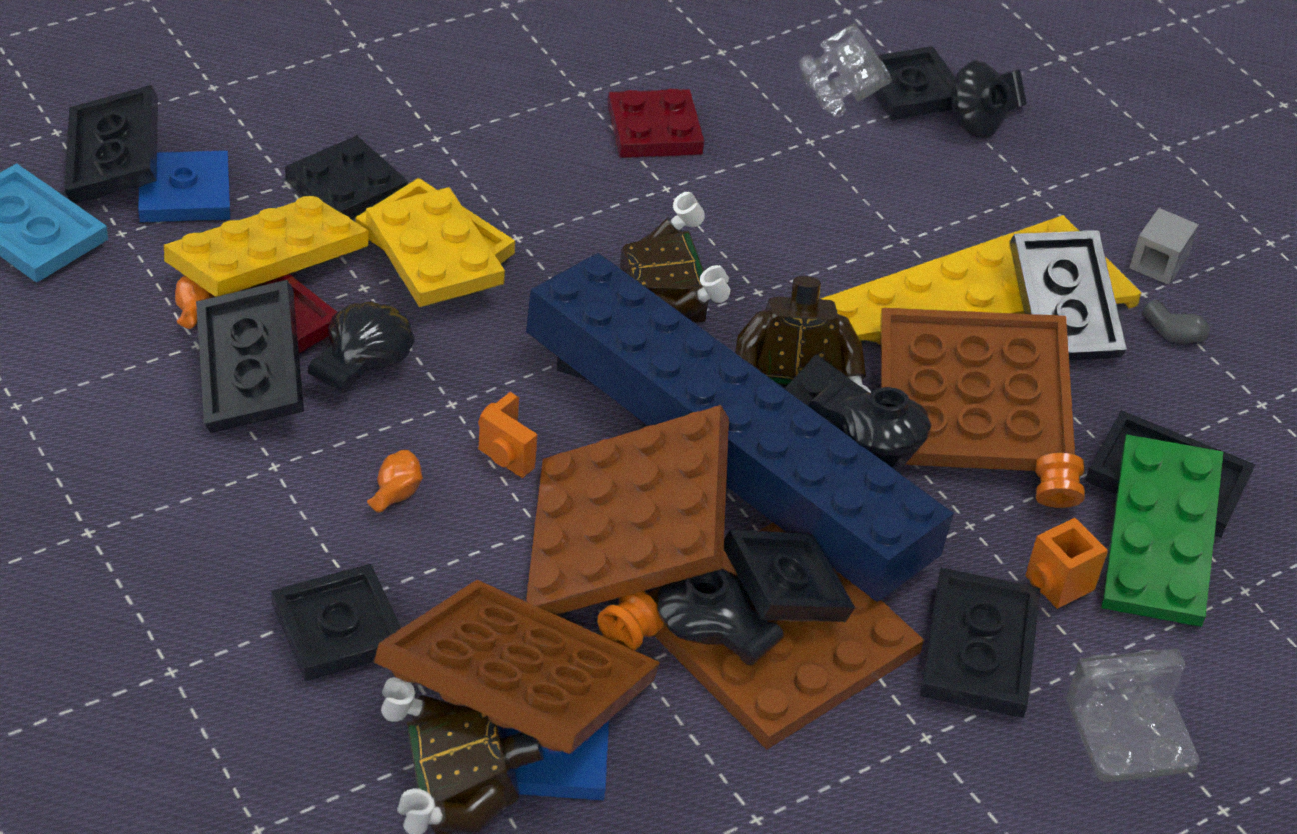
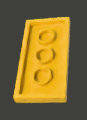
(265, 246)

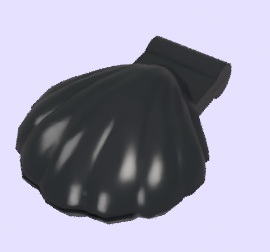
(984, 97)
(362, 339)
(880, 421)
(717, 611)

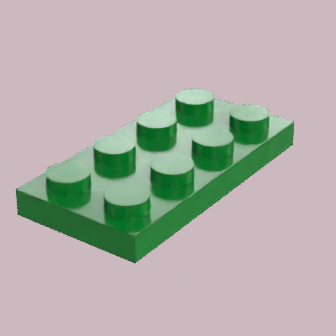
(1163, 531)

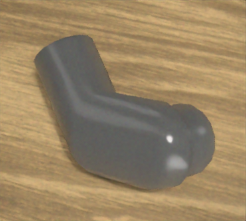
(1176, 327)

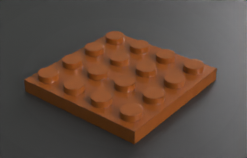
(987, 381)
(630, 513)
(518, 665)
(806, 671)

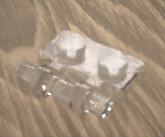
(855, 62)

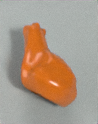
(186, 295)
(397, 480)

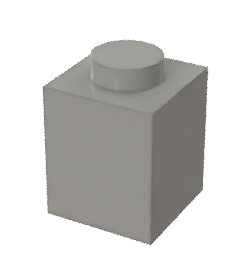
(1163, 246)

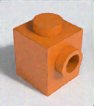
(1066, 562)

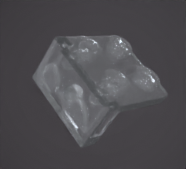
(1130, 715)

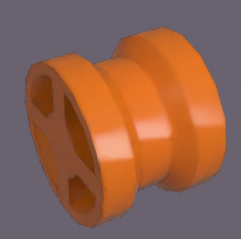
(1060, 480)
(630, 620)

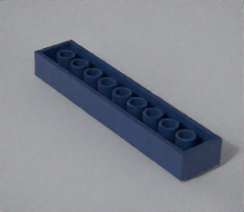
(779, 450)

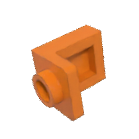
(505, 438)

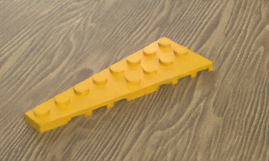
(967, 280)

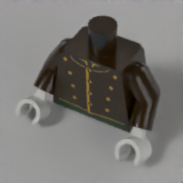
(670, 264)
(797, 329)
(459, 762)

